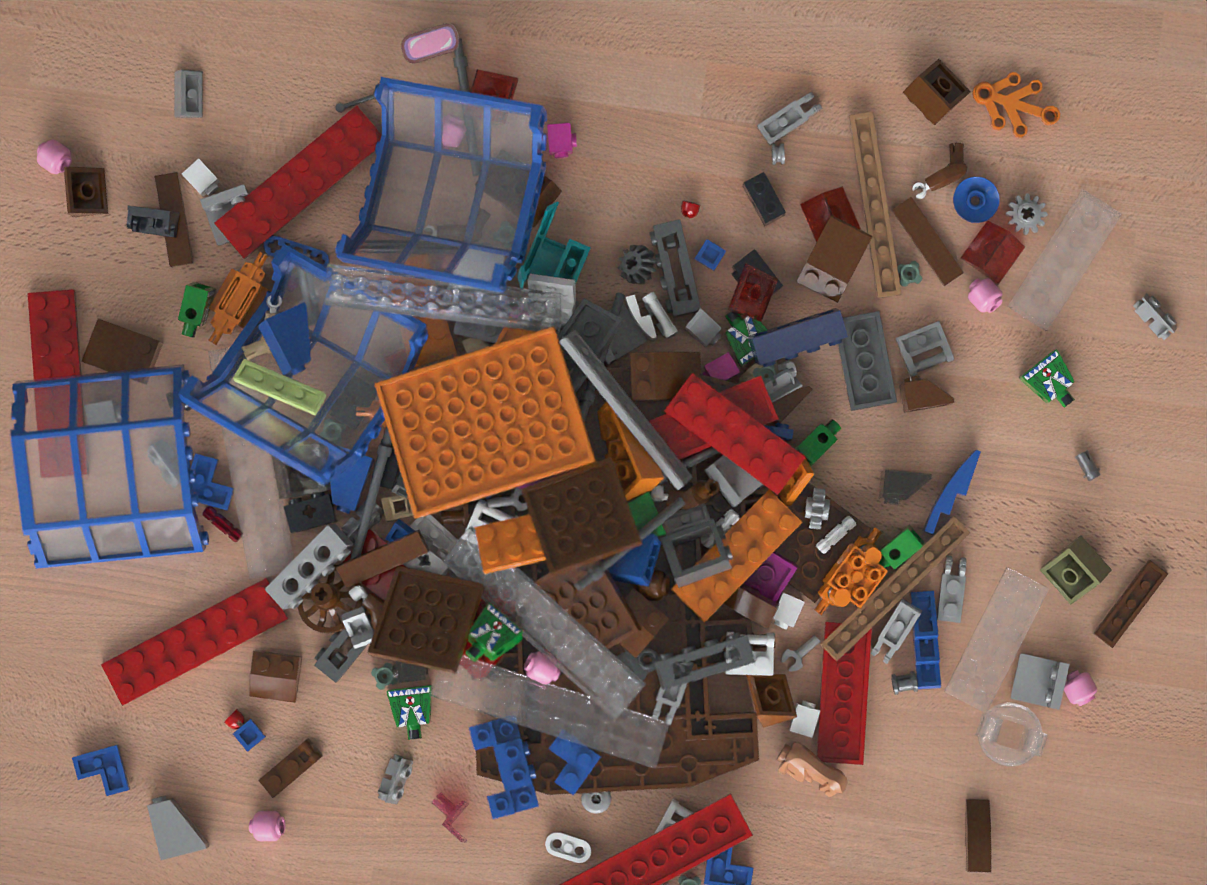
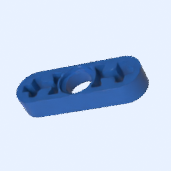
(315, 252)

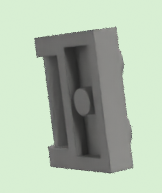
(922, 341)

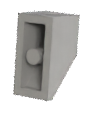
(703, 328)

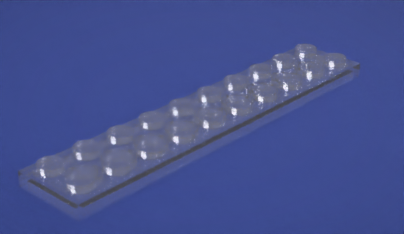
(441, 300)
(257, 501)
(549, 629)
(551, 710)

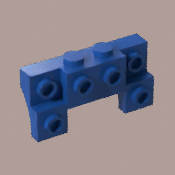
(513, 766)

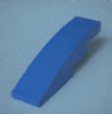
(956, 485)
(926, 641)

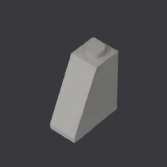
(173, 829)

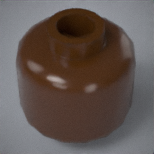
(658, 586)

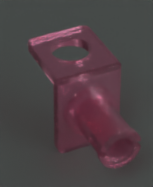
(451, 812)

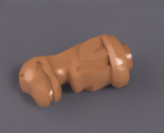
(804, 765)

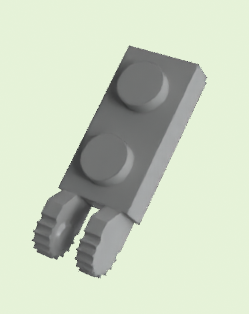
(787, 119)
(952, 592)
(897, 628)
(673, 695)

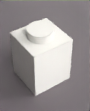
(201, 178)
(787, 611)
(805, 720)

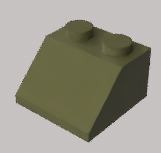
(1076, 570)

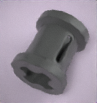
(904, 682)

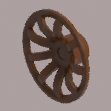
(326, 598)

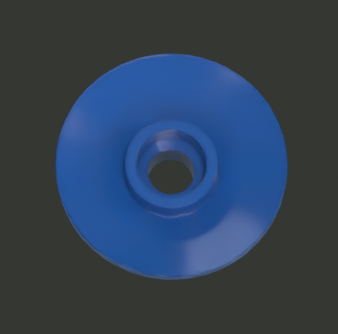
(987, 196)

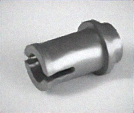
(1088, 466)

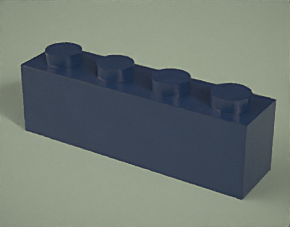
(798, 336)

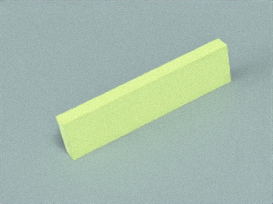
(279, 387)

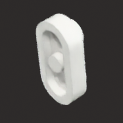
(568, 846)

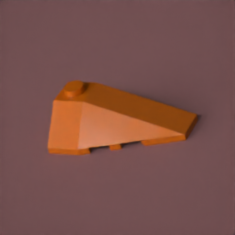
(632, 463)

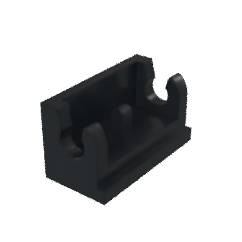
(152, 221)

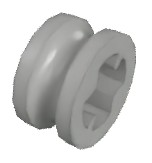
(778, 154)

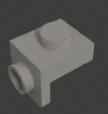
(358, 627)

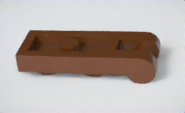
(289, 768)

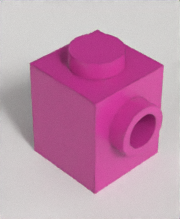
(561, 140)
(722, 368)

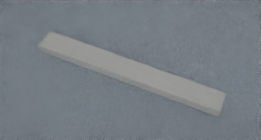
(626, 409)

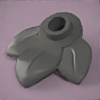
(636, 664)

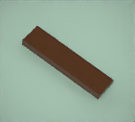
(171, 199)
(927, 241)
(382, 558)
(1130, 603)

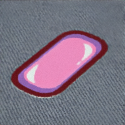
(430, 43)

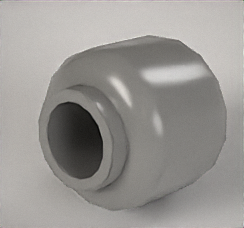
(596, 808)

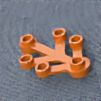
(1012, 103)

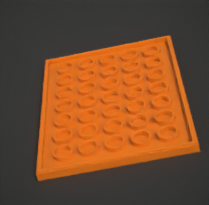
(485, 422)

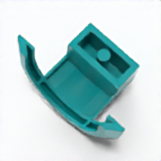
(551, 257)

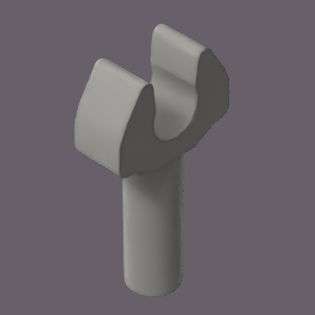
(508, 500)
(799, 653)

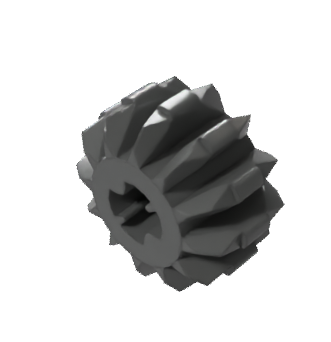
(637, 264)

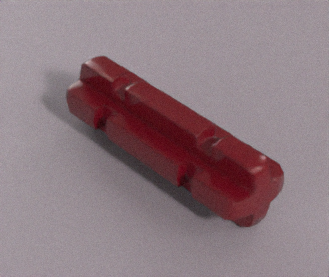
(222, 523)

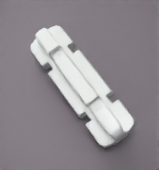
(731, 517)
(836, 534)

